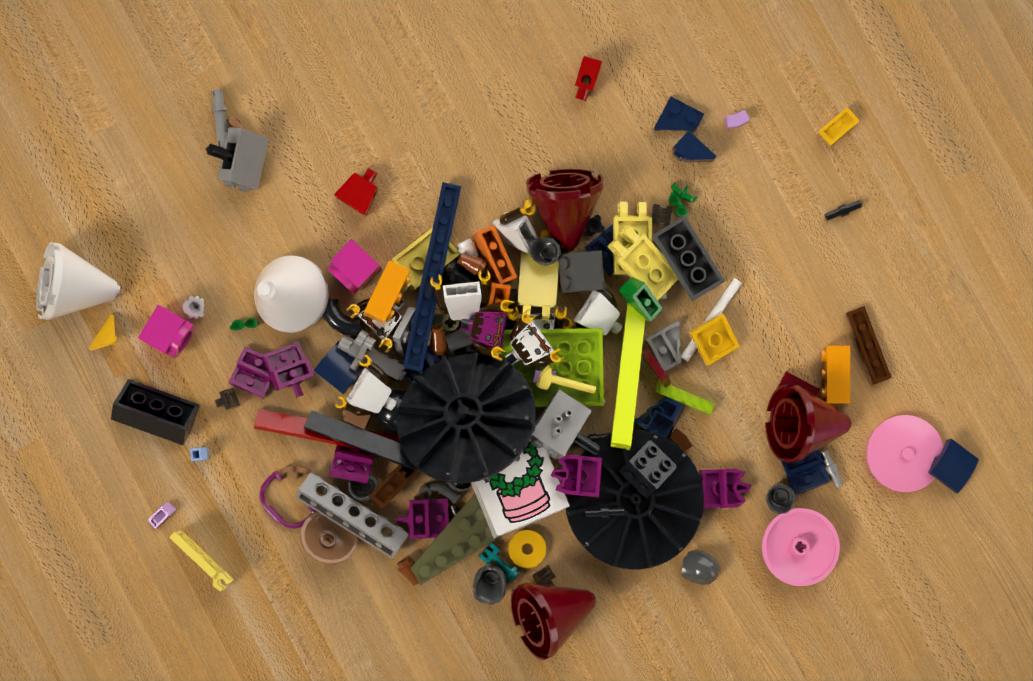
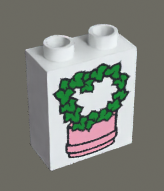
(520, 493)

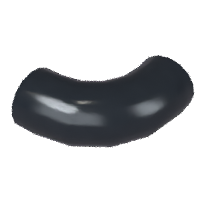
(339, 321)

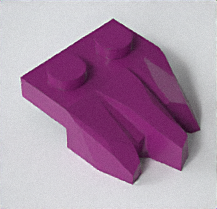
(579, 475)
(723, 487)

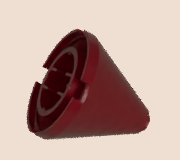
(565, 202)
(801, 423)
(549, 615)

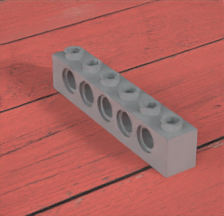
(341, 516)

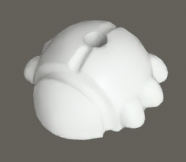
(189, 307)

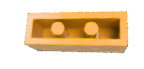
(387, 292)
(836, 374)

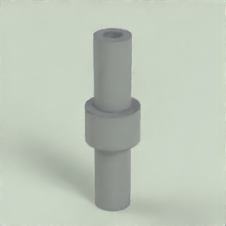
(831, 469)

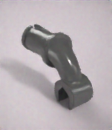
(441, 487)

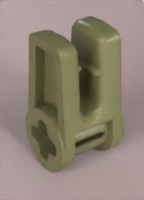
(441, 319)

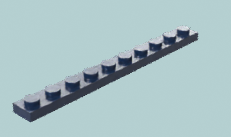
(433, 267)

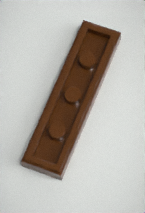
(868, 345)

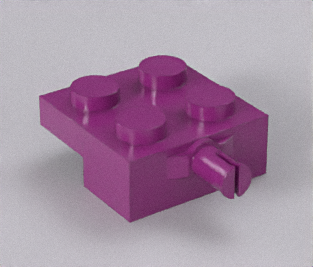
(288, 367)
(426, 517)

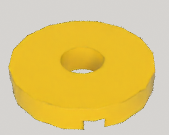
(527, 560)

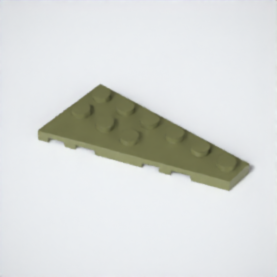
(458, 540)

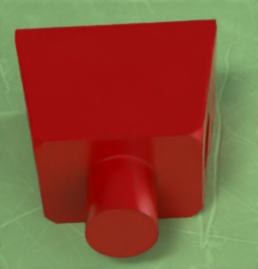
(591, 68)
(359, 191)

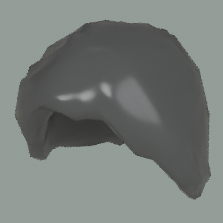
(700, 567)
(489, 585)

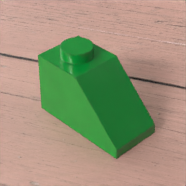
(641, 298)

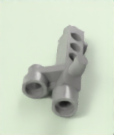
(363, 346)

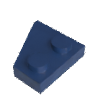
(678, 117)

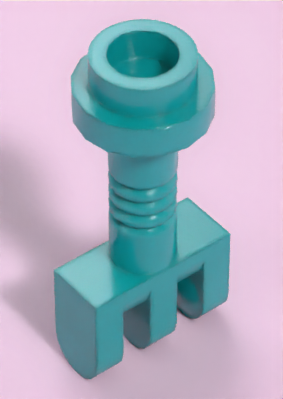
(492, 556)

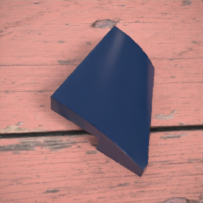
(661, 417)

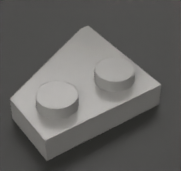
(402, 332)
(666, 346)

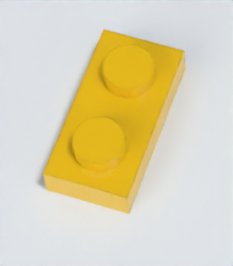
(838, 126)

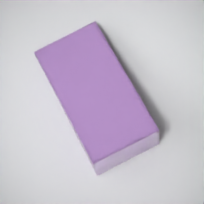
(161, 515)

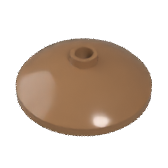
(320, 528)

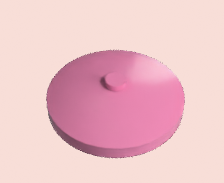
(903, 452)
(800, 547)

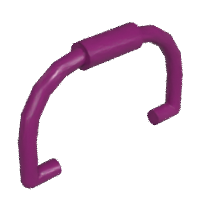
(271, 511)

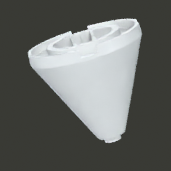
(70, 284)
(291, 294)

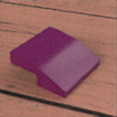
(251, 374)
(351, 464)

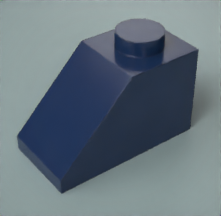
(691, 149)

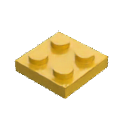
(714, 339)

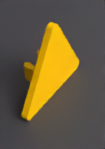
(105, 336)

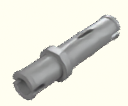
(220, 116)

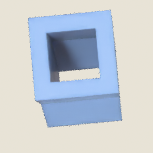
(199, 454)

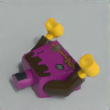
(488, 328)

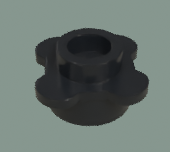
(598, 228)

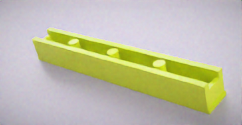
(628, 379)

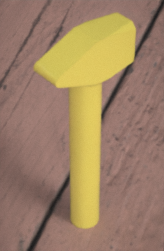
(546, 378)

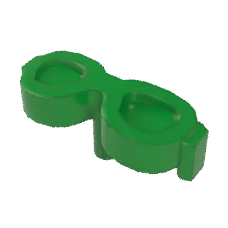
(683, 194)
(675, 201)
(238, 324)

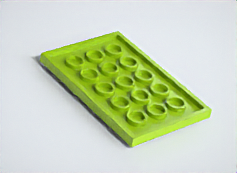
(581, 363)

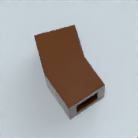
(680, 439)

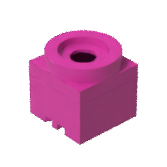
(353, 267)
(167, 331)

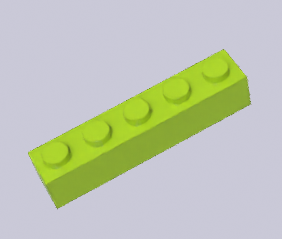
(685, 398)

